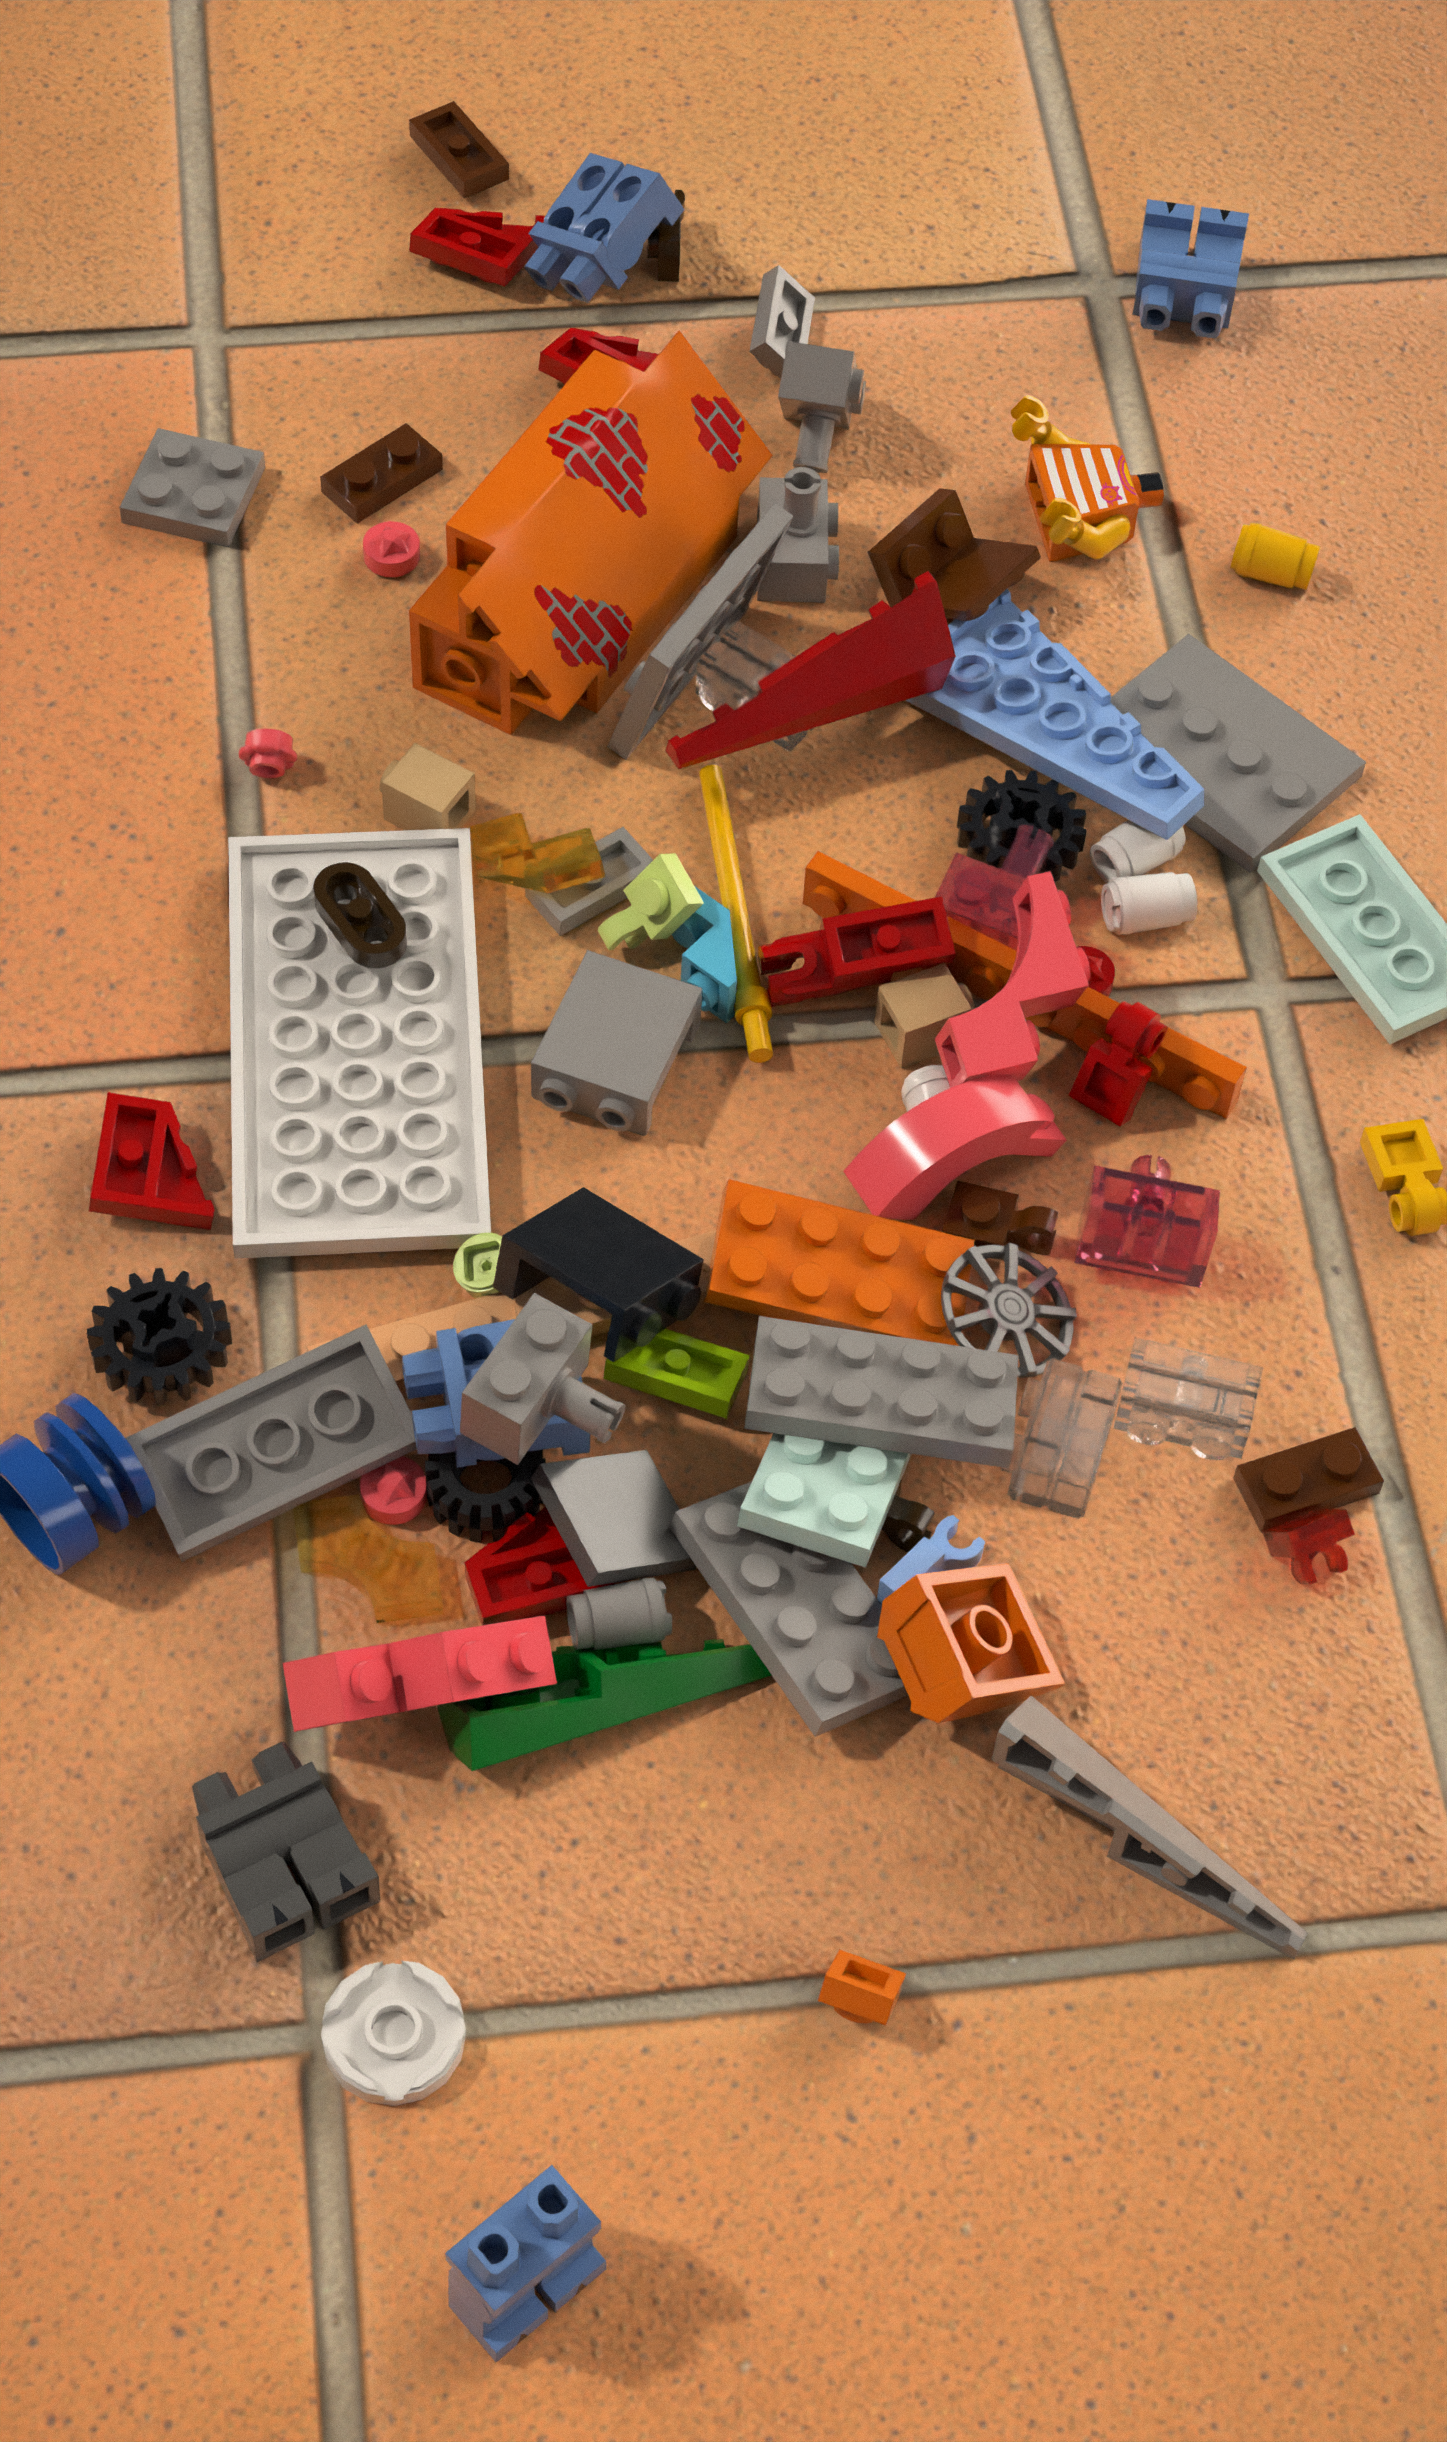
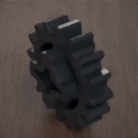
(1015, 805)
(163, 1342)

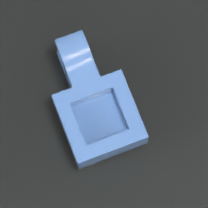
(931, 1556)

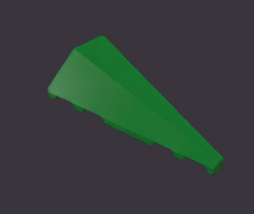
(590, 1695)

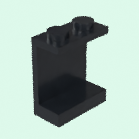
(609, 1261)

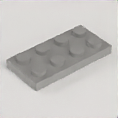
(883, 1392)
(274, 1442)
(798, 1611)

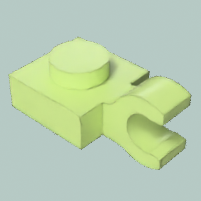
(660, 903)

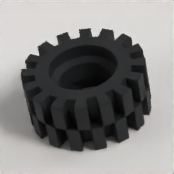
(478, 1510)

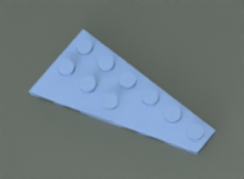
(1058, 719)

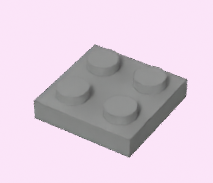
(192, 487)

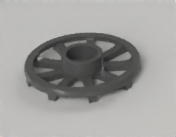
(1005, 1308)

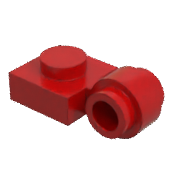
(1111, 1075)

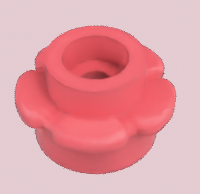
(268, 752)

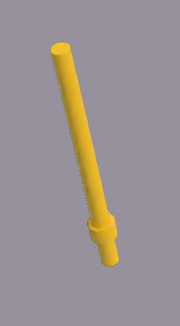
(752, 1000)

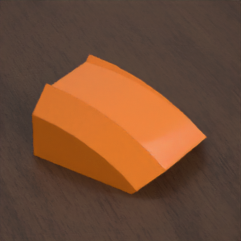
(966, 1643)

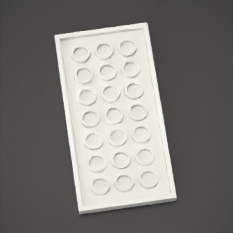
(349, 1078)

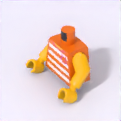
(1079, 489)

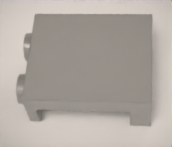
(614, 1042)

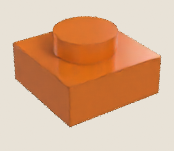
(861, 1988)

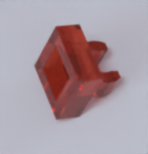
(1306, 1537)

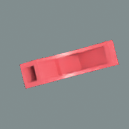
(1044, 978)
(419, 1673)

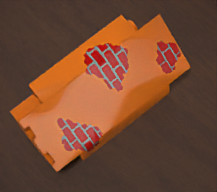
(585, 540)

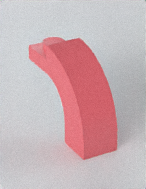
(945, 1138)

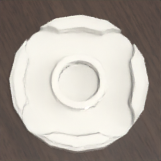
(393, 2032)

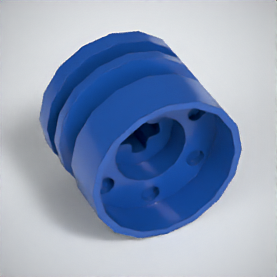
(80, 1474)

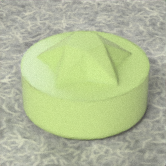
(477, 1263)

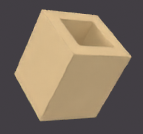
(427, 792)
(916, 1009)

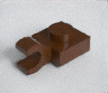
(993, 1219)

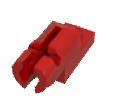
(857, 951)

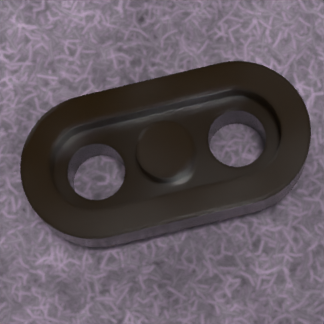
(364, 919)

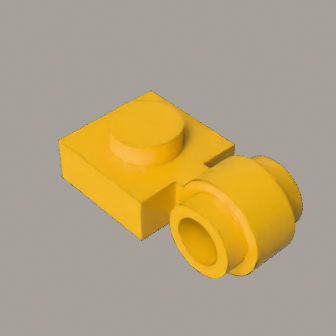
(1406, 1159)

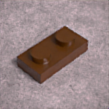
(459, 149)
(381, 473)
(1308, 1478)

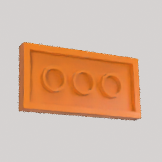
(831, 1265)

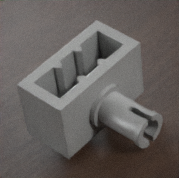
(822, 392)
(803, 557)
(534, 1378)

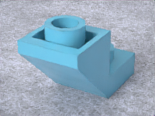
(710, 956)

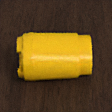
(1274, 556)

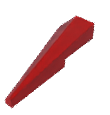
(870, 666)

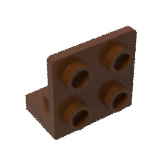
(940, 541)

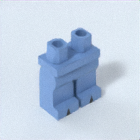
(599, 226)
(1185, 286)
(448, 1372)
(528, 2244)

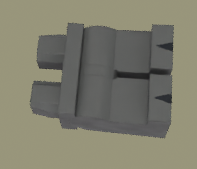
(277, 1826)

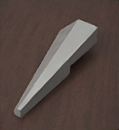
(1145, 1837)

